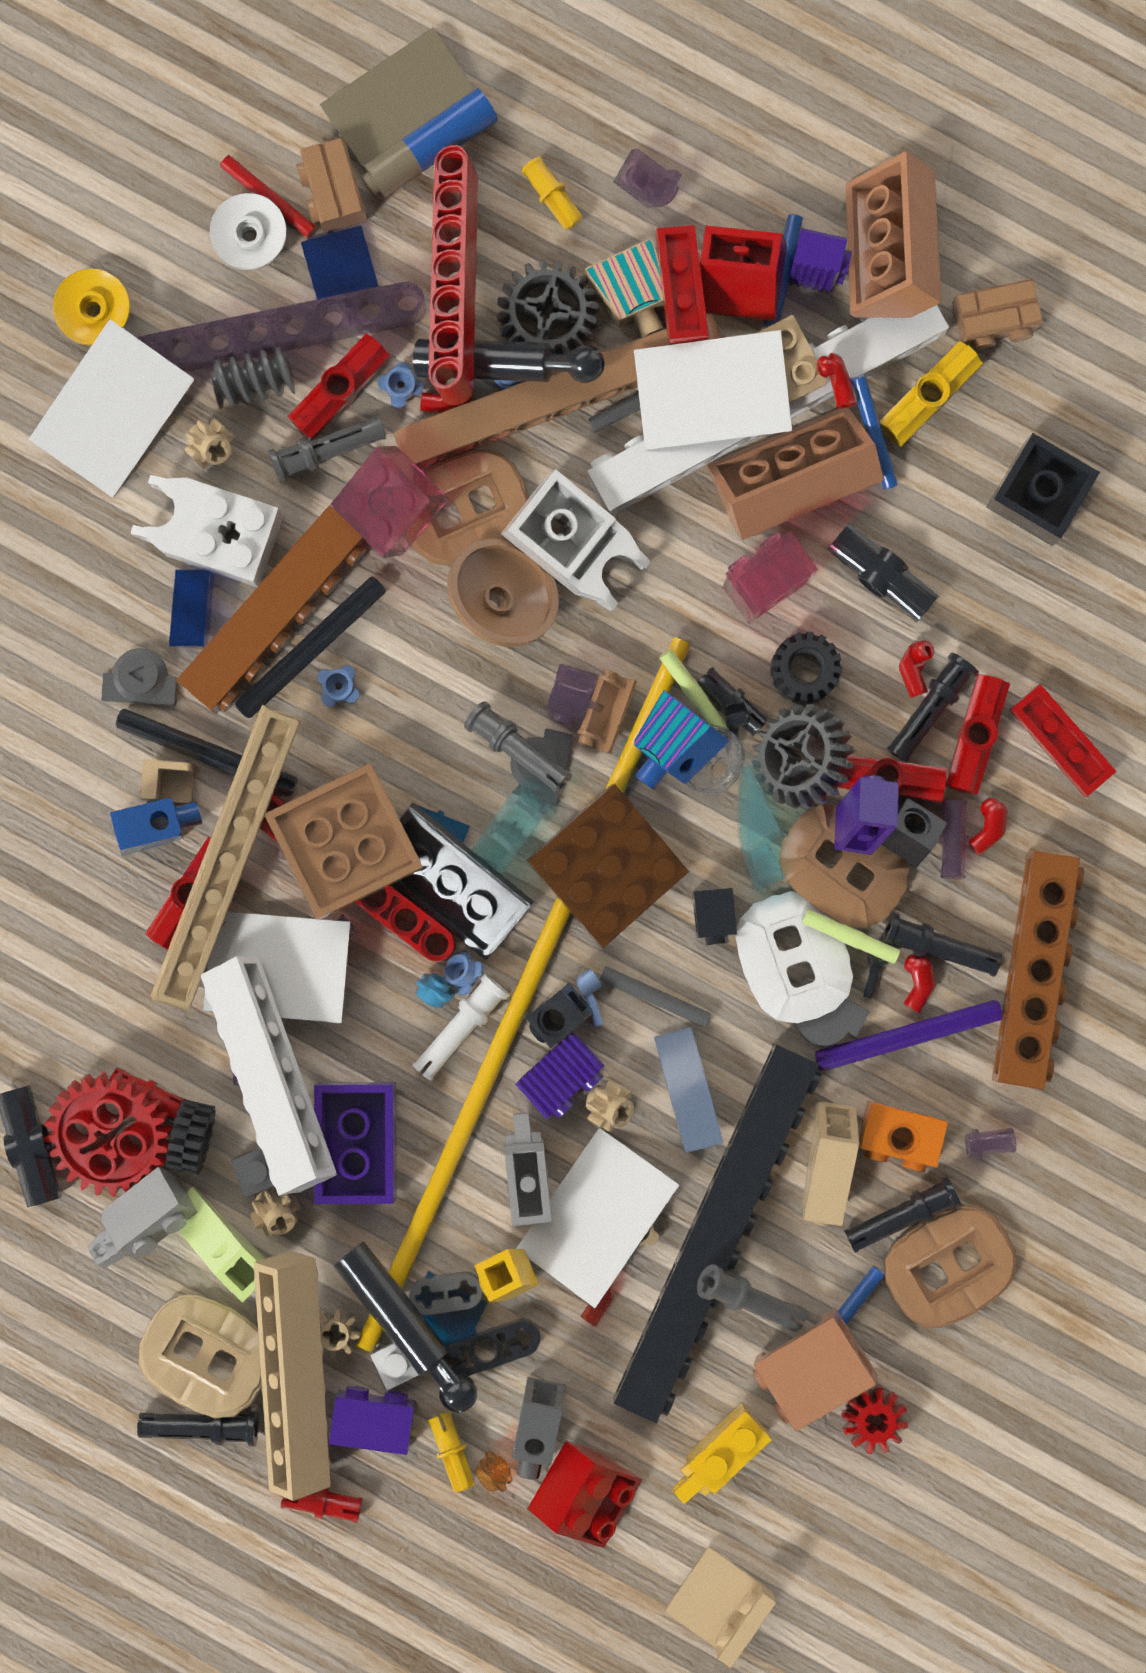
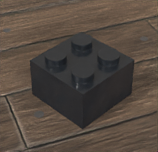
(1043, 489)

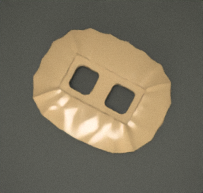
(190, 1381)

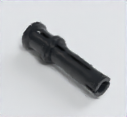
(942, 692)
(923, 941)
(920, 1207)
(187, 1426)

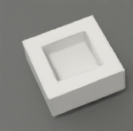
(392, 1366)

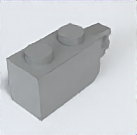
(527, 1174)
(142, 1218)

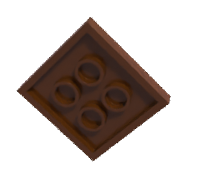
(607, 865)

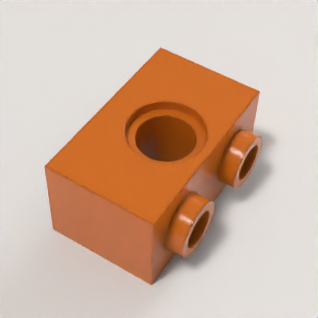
(925, 1131)

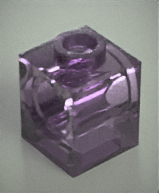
(570, 695)

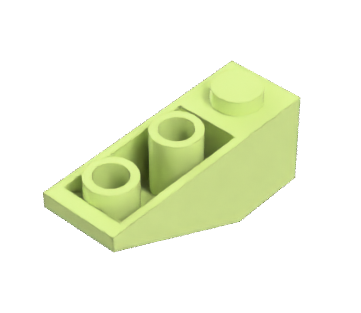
(221, 1247)

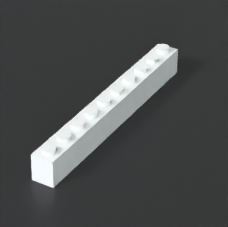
(865, 350)

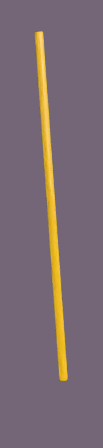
(506, 1031)

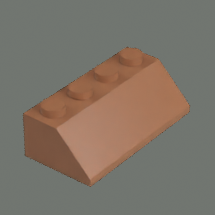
(893, 240)
(796, 472)

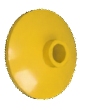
(82, 291)

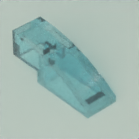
(510, 828)
(755, 832)

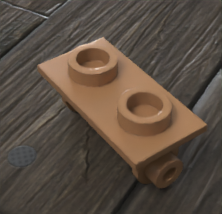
(604, 721)

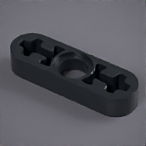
(516, 1349)

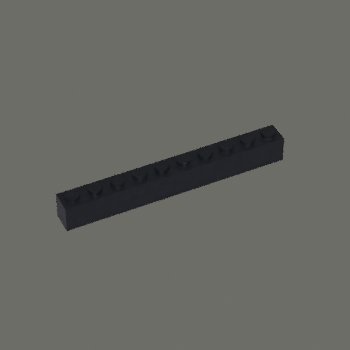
(716, 1231)

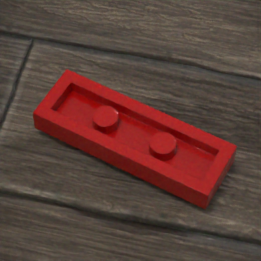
(681, 284)
(1062, 740)

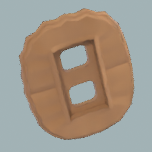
(457, 479)
(828, 887)
(964, 1290)

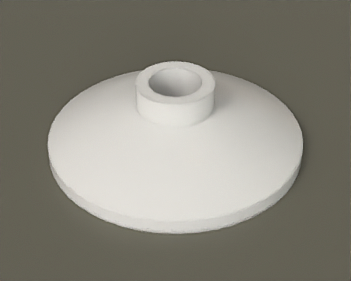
(242, 214)

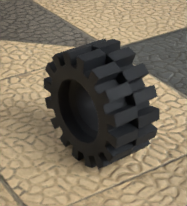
(813, 645)
(190, 1137)

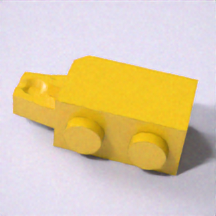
(722, 1454)

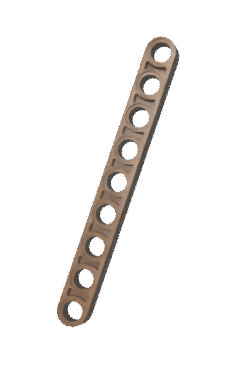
(524, 405)

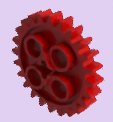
(86, 1105)

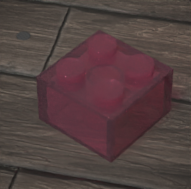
(389, 501)
(768, 577)

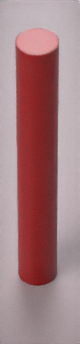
(256, 186)

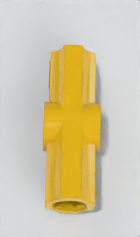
(946, 378)

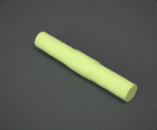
(691, 689)
(850, 936)

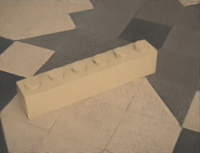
(292, 1374)

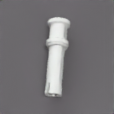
(472, 1013)

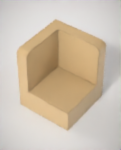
(167, 780)

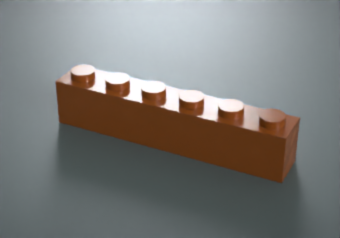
(273, 610)

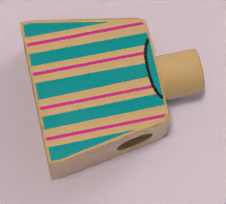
(630, 287)

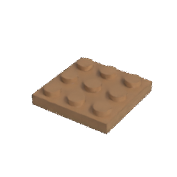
(343, 841)

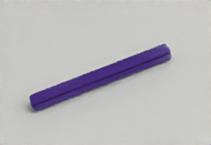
(909, 1035)

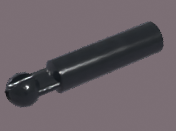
(521, 361)
(405, 1325)

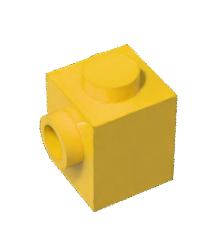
(506, 1275)

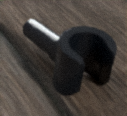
(736, 716)
(875, 970)

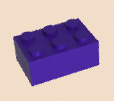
(361, 1140)

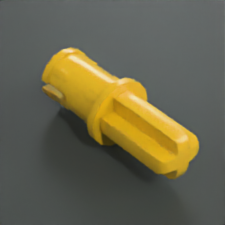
(552, 193)
(452, 1452)

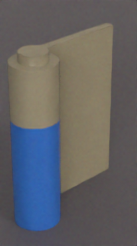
(407, 113)

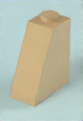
(830, 1164)

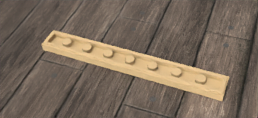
(225, 858)

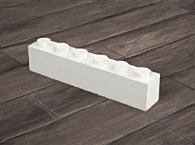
(268, 1075)

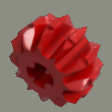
(874, 1434)

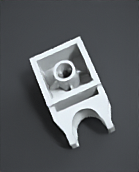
(202, 520)
(584, 548)

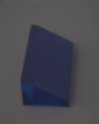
(191, 608)

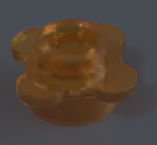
(493, 1472)

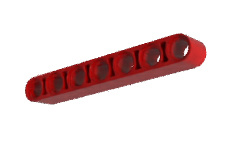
(460, 289)
(389, 911)

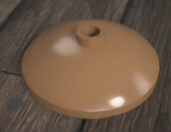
(516, 583)

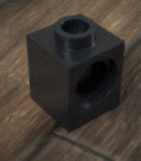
(925, 832)
(714, 915)
(570, 1005)

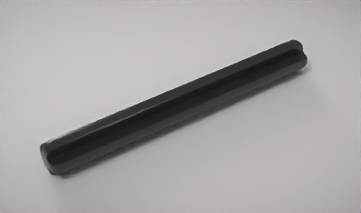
(310, 647)
(192, 746)

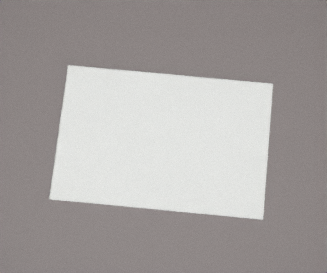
(713, 390)
(111, 408)
(299, 958)
(598, 1217)

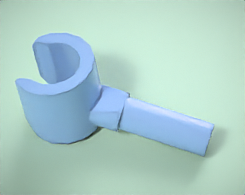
(587, 985)

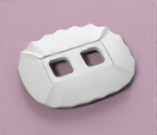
(767, 965)

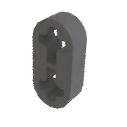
(447, 1302)

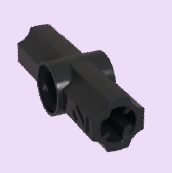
(882, 572)
(27, 1148)

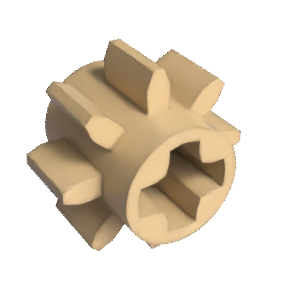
(209, 443)
(609, 1106)
(274, 1212)
(345, 1326)

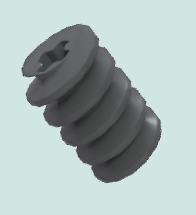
(252, 377)

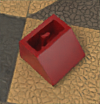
(742, 272)
(584, 1495)

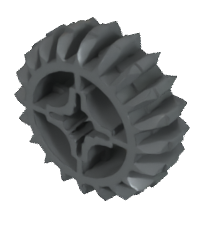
(530, 307)
(784, 779)

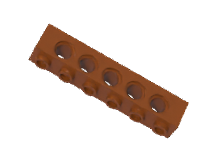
(1021, 986)

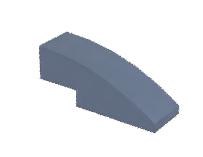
(688, 1090)

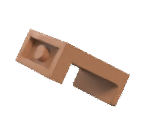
(815, 1371)

